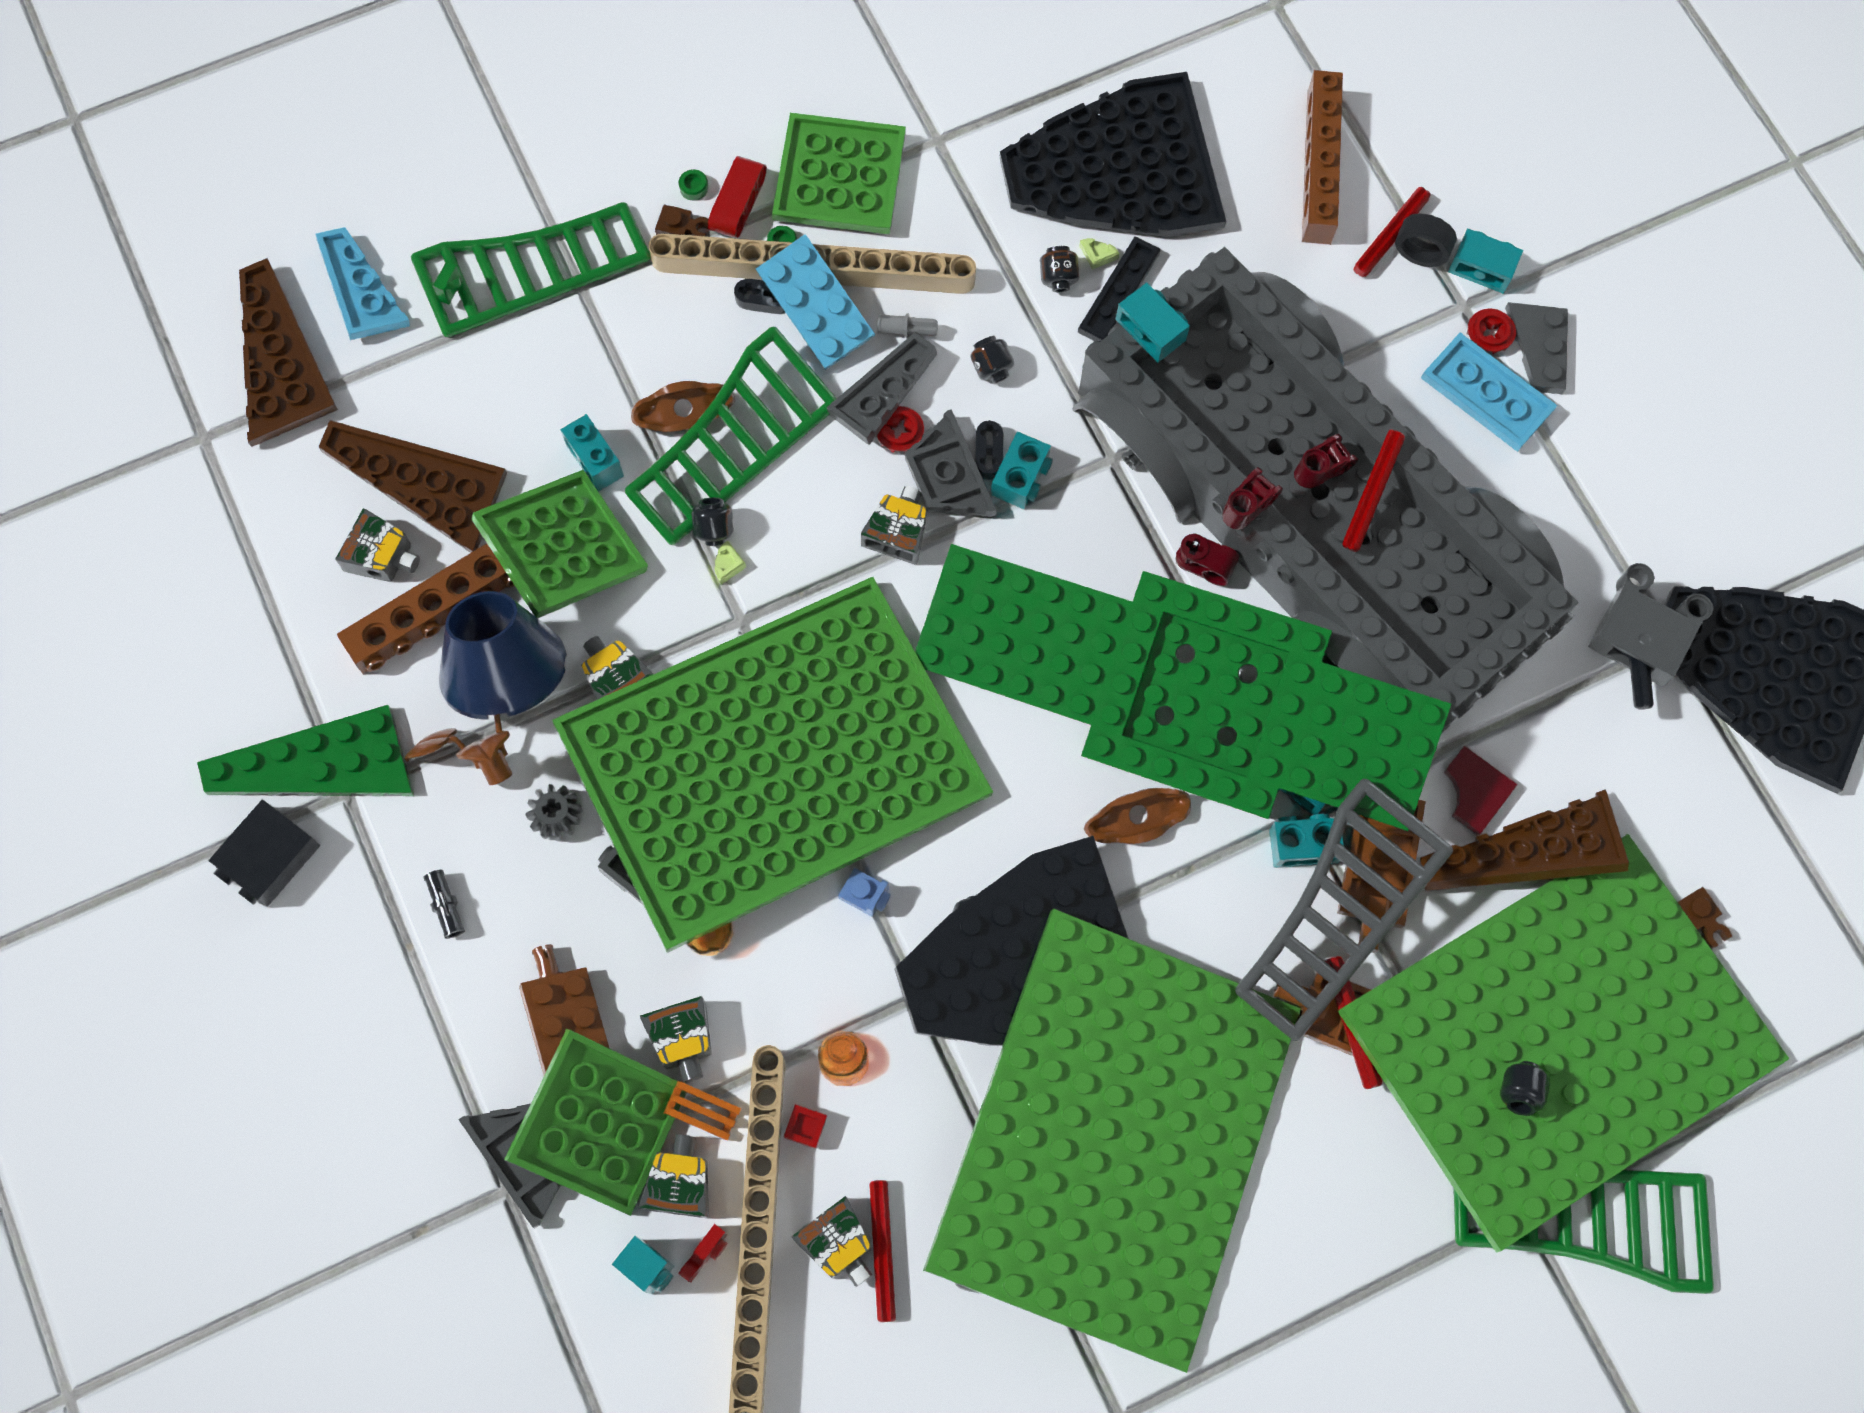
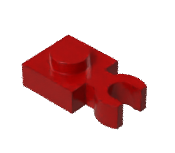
(710, 1247)

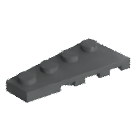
(881, 390)

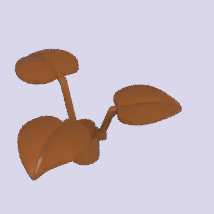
(485, 754)

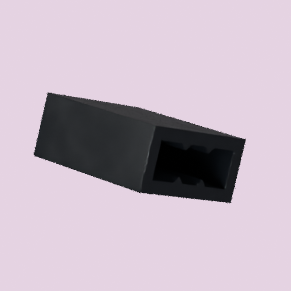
(263, 854)

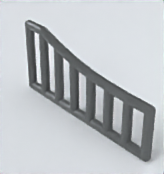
(1318, 880)

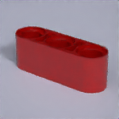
(737, 197)

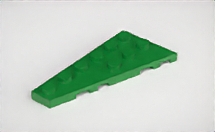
(326, 760)

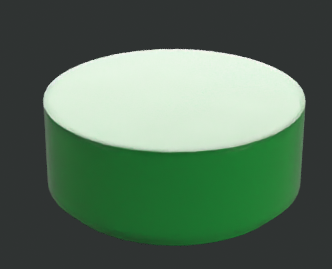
(693, 184)
(782, 234)

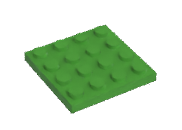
(839, 173)
(559, 543)
(595, 1123)

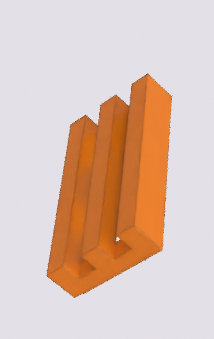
(728, 1122)

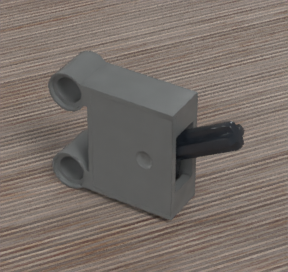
(1647, 634)

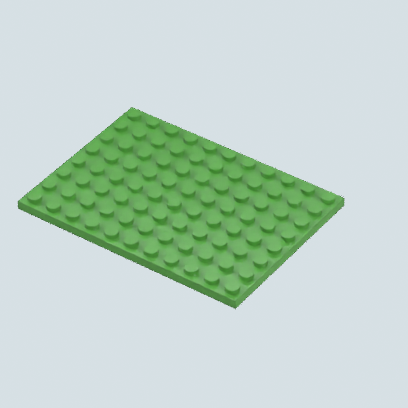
(770, 762)
(1601, 993)
(1113, 1142)

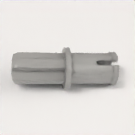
(906, 325)

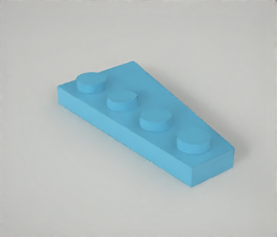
(357, 287)

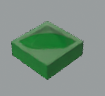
(447, 282)

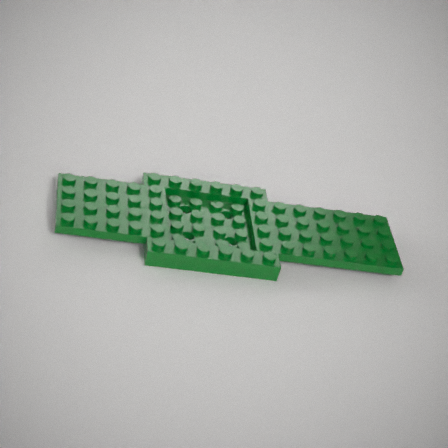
(1117, 664)

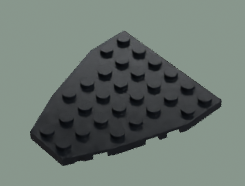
(1120, 163)
(1782, 676)
(976, 961)

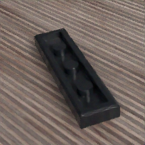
(1122, 283)

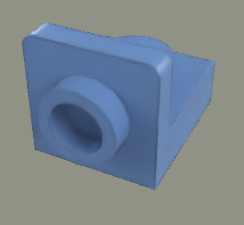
(865, 893)

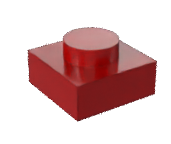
(805, 1126)

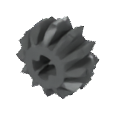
(544, 806)

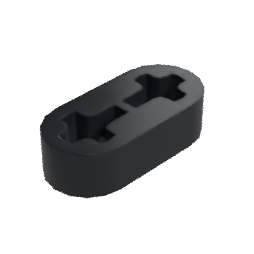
(760, 299)
(995, 449)

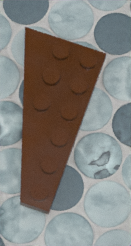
(278, 364)
(423, 480)

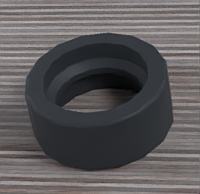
(1429, 228)

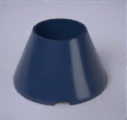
(498, 657)

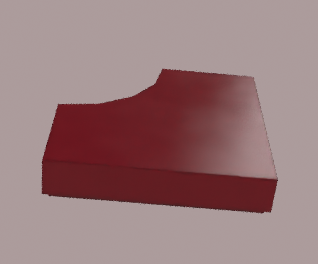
(1479, 789)

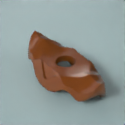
(658, 412)
(1163, 807)

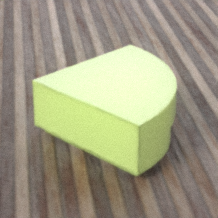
(1098, 253)
(728, 563)

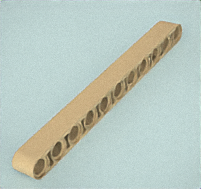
(855, 274)
(753, 1220)

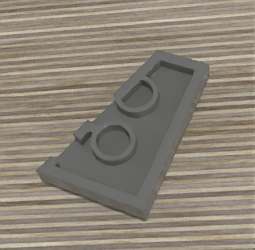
(1543, 344)

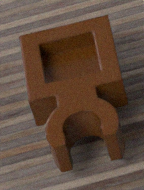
(679, 221)
(1703, 915)

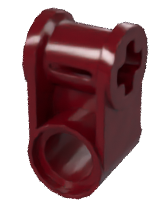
(1328, 460)
(1253, 496)
(1210, 561)

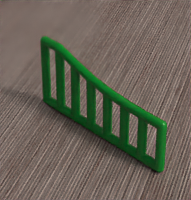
(510, 245)
(718, 407)
(1599, 1254)

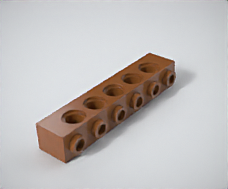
(1322, 157)
(414, 605)

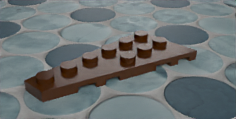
(1541, 847)

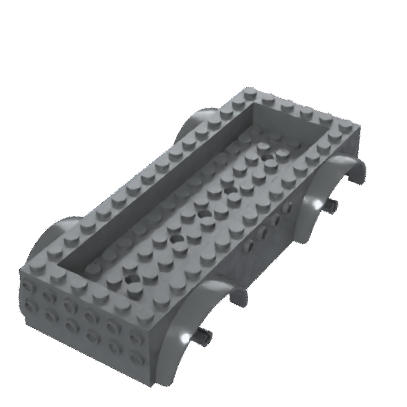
(1276, 399)

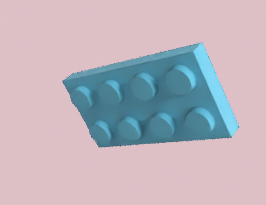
(815, 302)
(1488, 391)

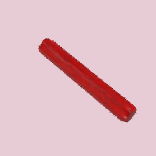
(1389, 233)
(1373, 490)
(1368, 1074)
(882, 1251)

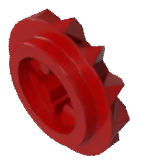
(1491, 319)
(912, 425)

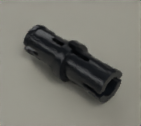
(437, 884)

